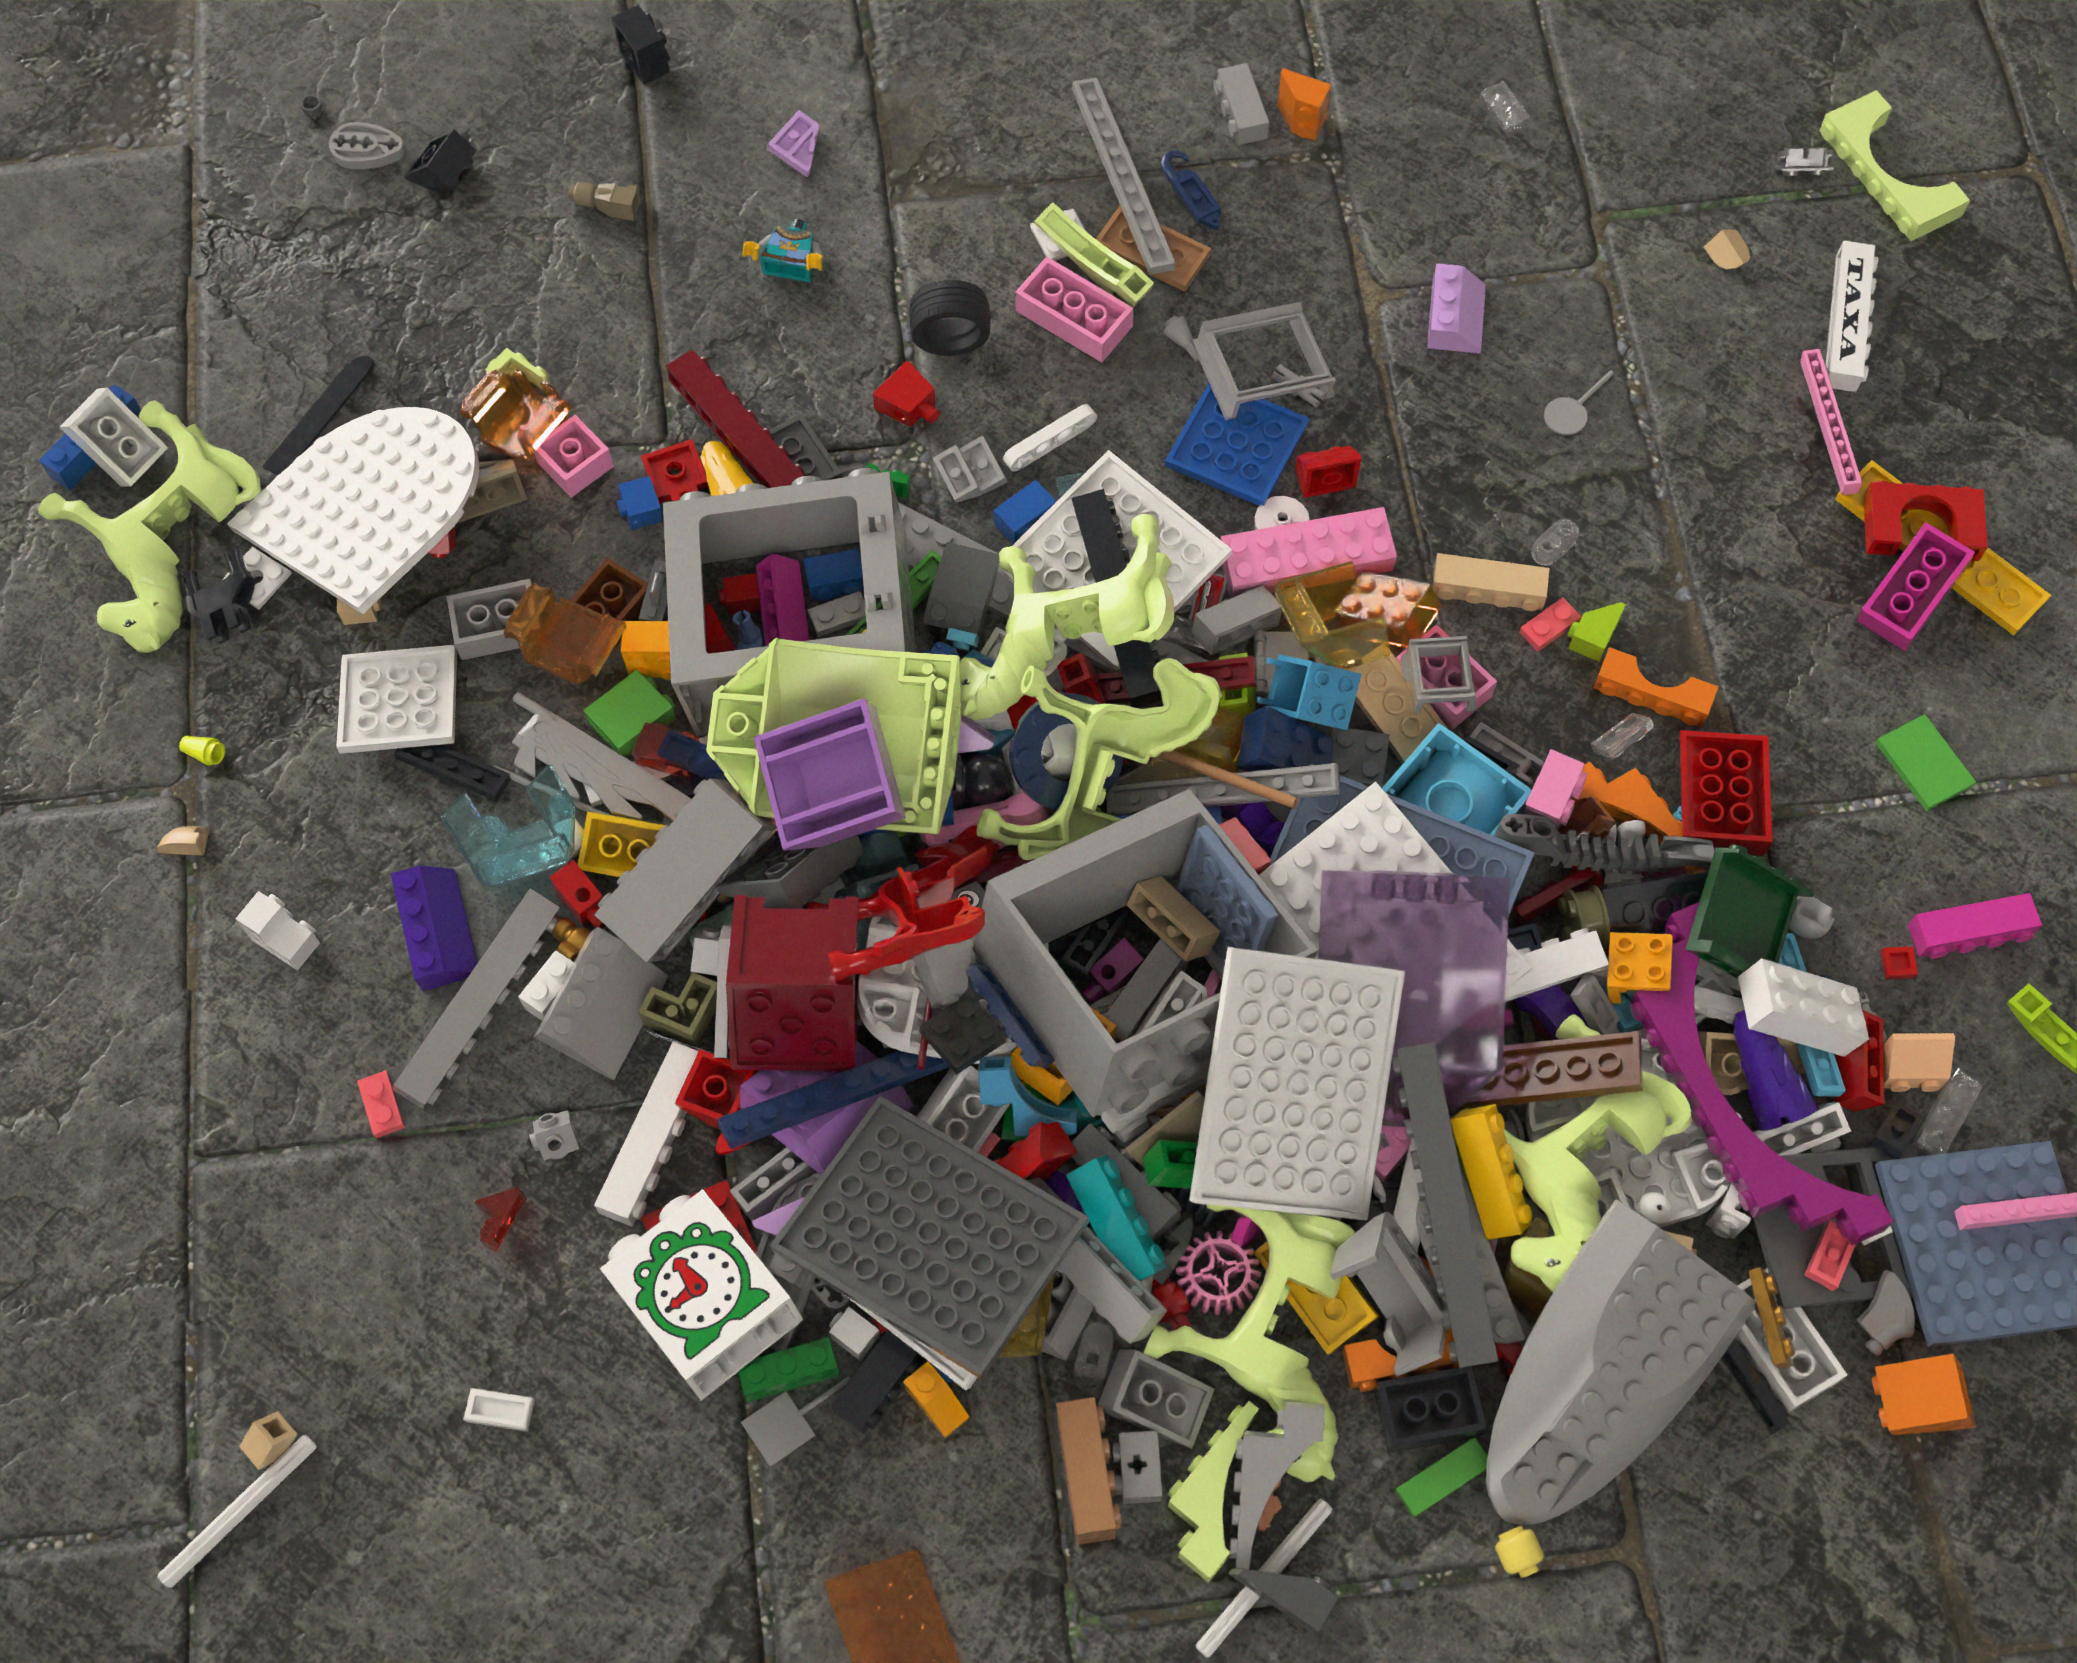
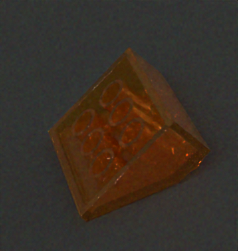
(890, 1613)

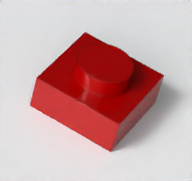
(1899, 963)

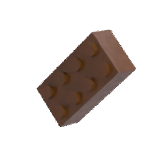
(613, 591)

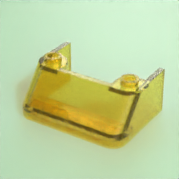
(1310, 604)

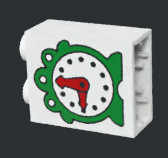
(700, 1292)

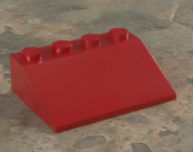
(1726, 789)

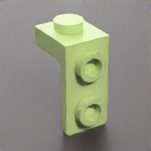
(509, 362)

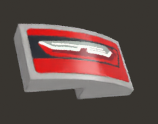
(1210, 594)

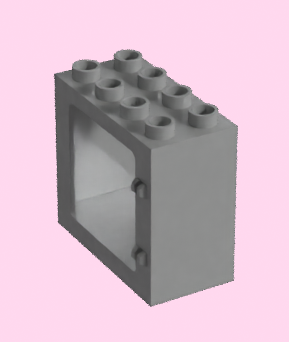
(778, 521)
(1077, 888)

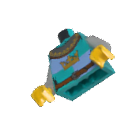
(787, 252)

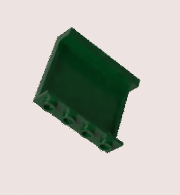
(1743, 911)

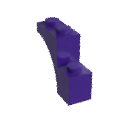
(1258, 822)

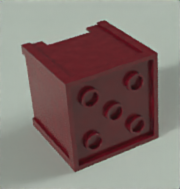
(783, 991)

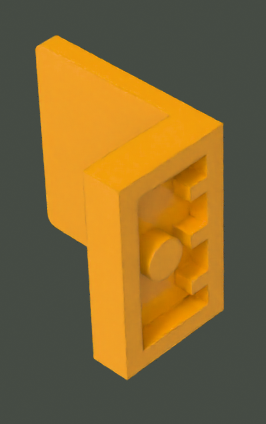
(1638, 963)

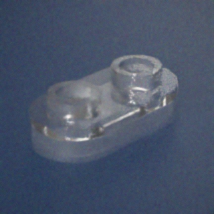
(1556, 540)

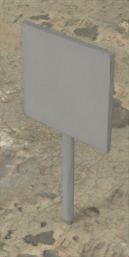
(780, 1426)

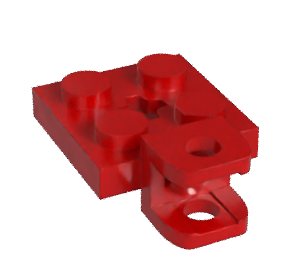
(679, 456)

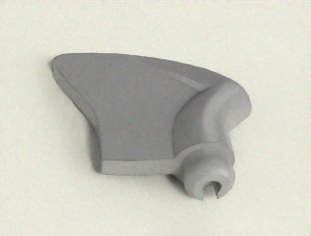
(1888, 1315)

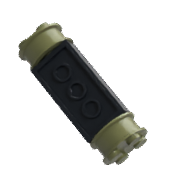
(1631, 905)

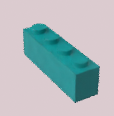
(1116, 1217)

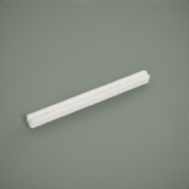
(236, 1511)
(1274, 1564)

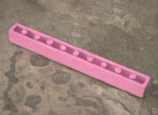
(1831, 422)
(2016, 1211)

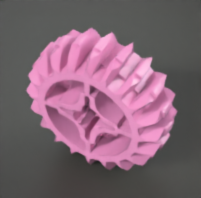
(1205, 1277)

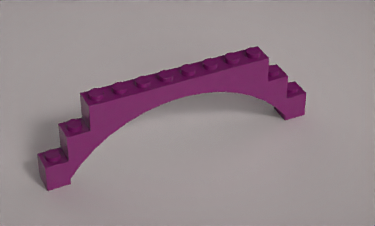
(1757, 1172)

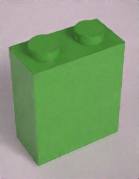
(624, 710)

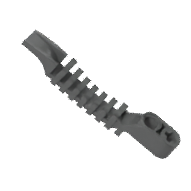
(1540, 836)

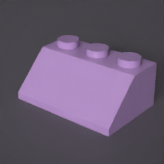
(1456, 310)

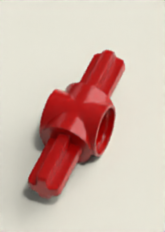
(1174, 1301)

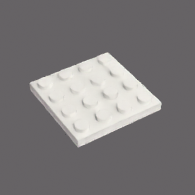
(397, 699)

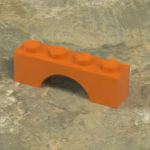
(1622, 678)
(1370, 1363)

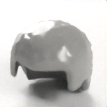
(1811, 918)

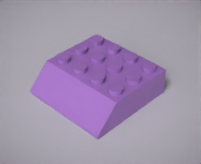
(829, 776)
(821, 1137)

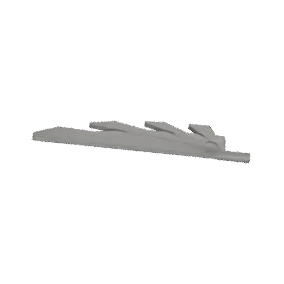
(590, 762)

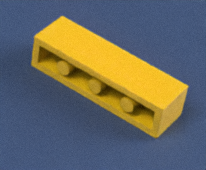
(1491, 1172)

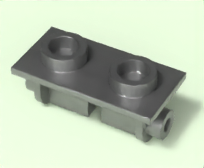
(1815, 163)

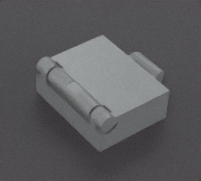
(1271, 645)

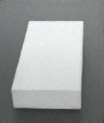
(499, 1409)

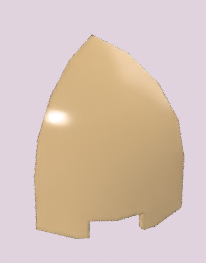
(1728, 249)
(184, 840)

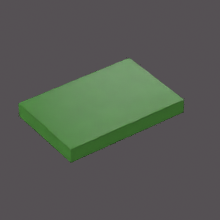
(1925, 762)

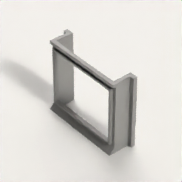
(1220, 376)

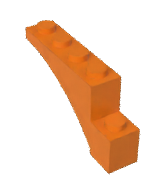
(1631, 799)

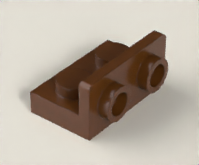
(1590, 819)

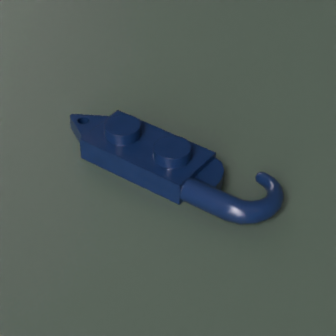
(1192, 192)

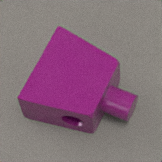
(1118, 963)

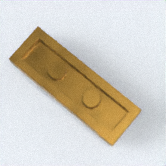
(1772, 1318)

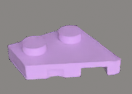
(796, 142)

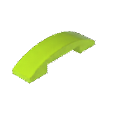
(2046, 1027)

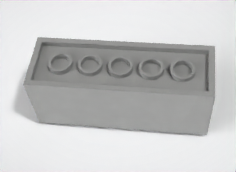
(681, 870)

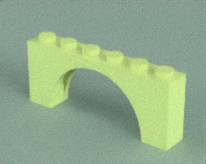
(1911, 207)

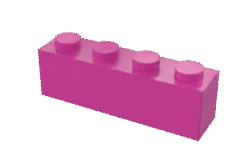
(781, 599)
(1974, 926)

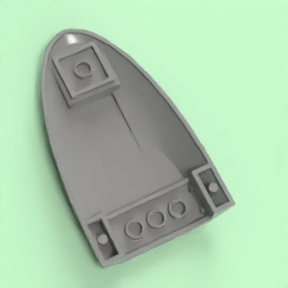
(1607, 1366)

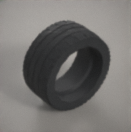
(949, 300)

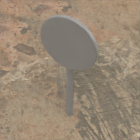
(1568, 415)

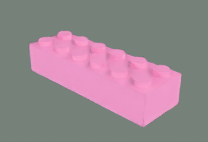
(1308, 546)

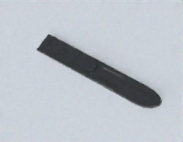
(319, 414)

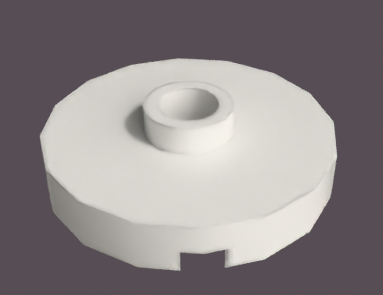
(1278, 507)

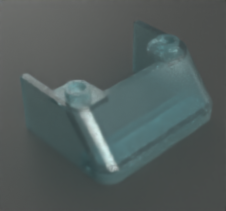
(507, 855)

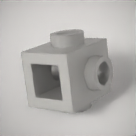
(554, 1135)

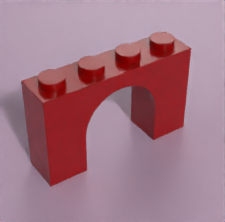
(1958, 508)

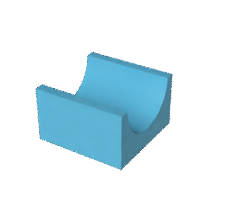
(1458, 782)

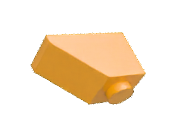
(936, 1399)

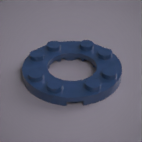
(1027, 759)

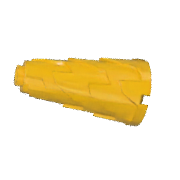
(722, 469)

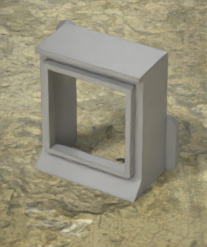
(1438, 647)

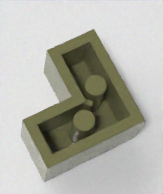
(684, 1016)

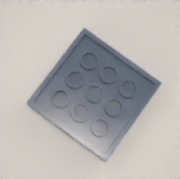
(1225, 895)

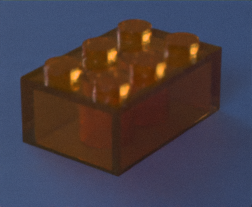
(1404, 603)

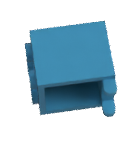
(1312, 691)

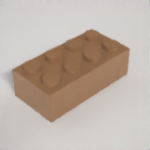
(1085, 1469)

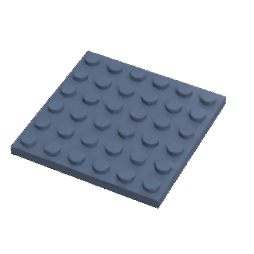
(1987, 1277)

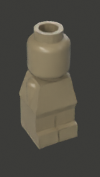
(609, 198)

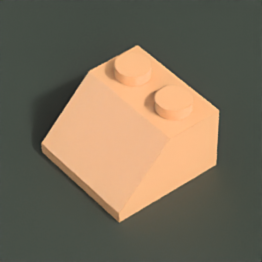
(1918, 1061)

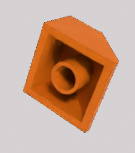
(1303, 103)

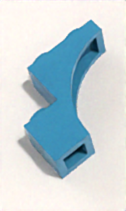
(1002, 1086)

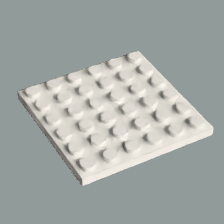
(1060, 557)

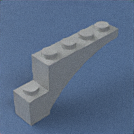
(1264, 1462)

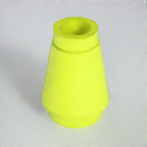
(203, 749)

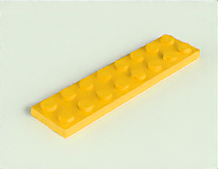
(1987, 583)

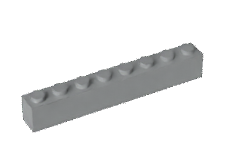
(475, 1000)

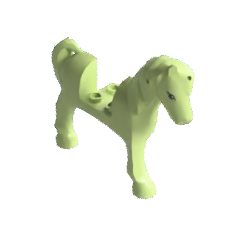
(136, 537)
(1115, 607)
(1101, 731)
(1555, 1169)
(1301, 1252)

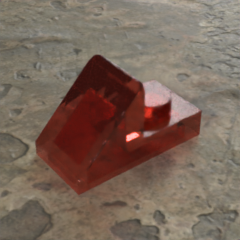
(504, 1210)

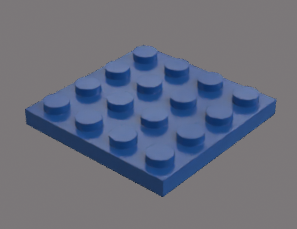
(1238, 453)

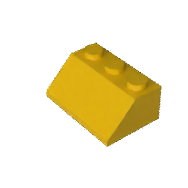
(614, 843)

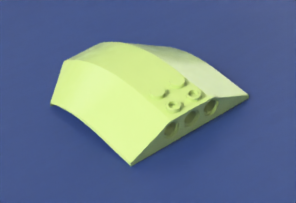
(796, 680)

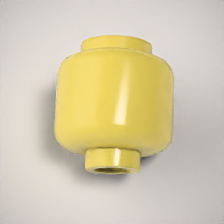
(1519, 1551)

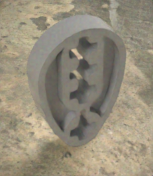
(362, 135)

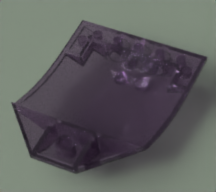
(1454, 955)

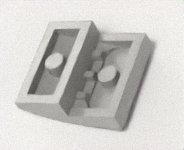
(970, 470)

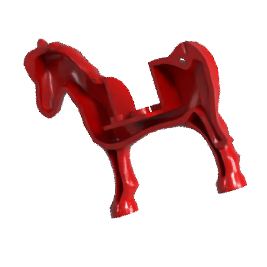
(921, 906)

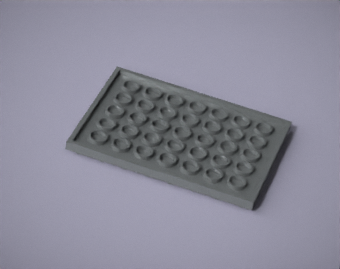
(930, 1236)

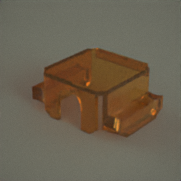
(511, 419)
(562, 635)

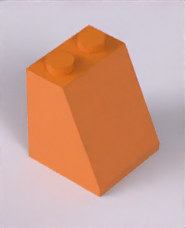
(1923, 1396)

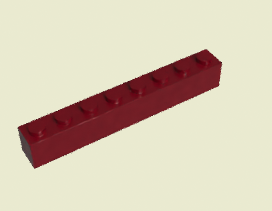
(731, 421)

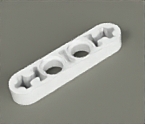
(1050, 437)

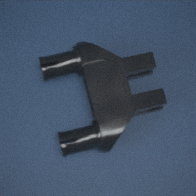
(222, 600)

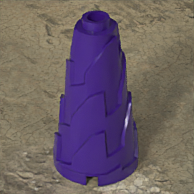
(1773, 1083)

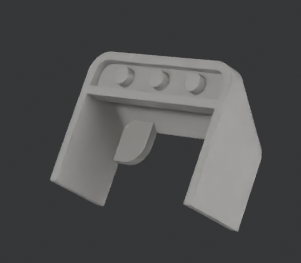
(1400, 1289)

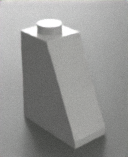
(945, 973)

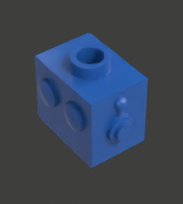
(639, 503)

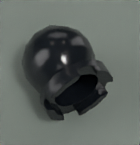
(981, 781)

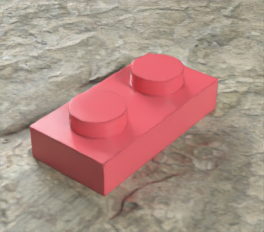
(1549, 624)
(381, 1104)
(1830, 1257)

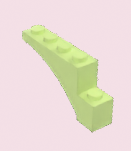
(1096, 260)
(1202, 1496)

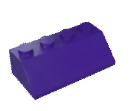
(434, 925)

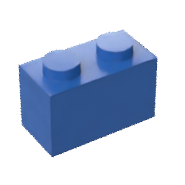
(1022, 511)
(834, 574)

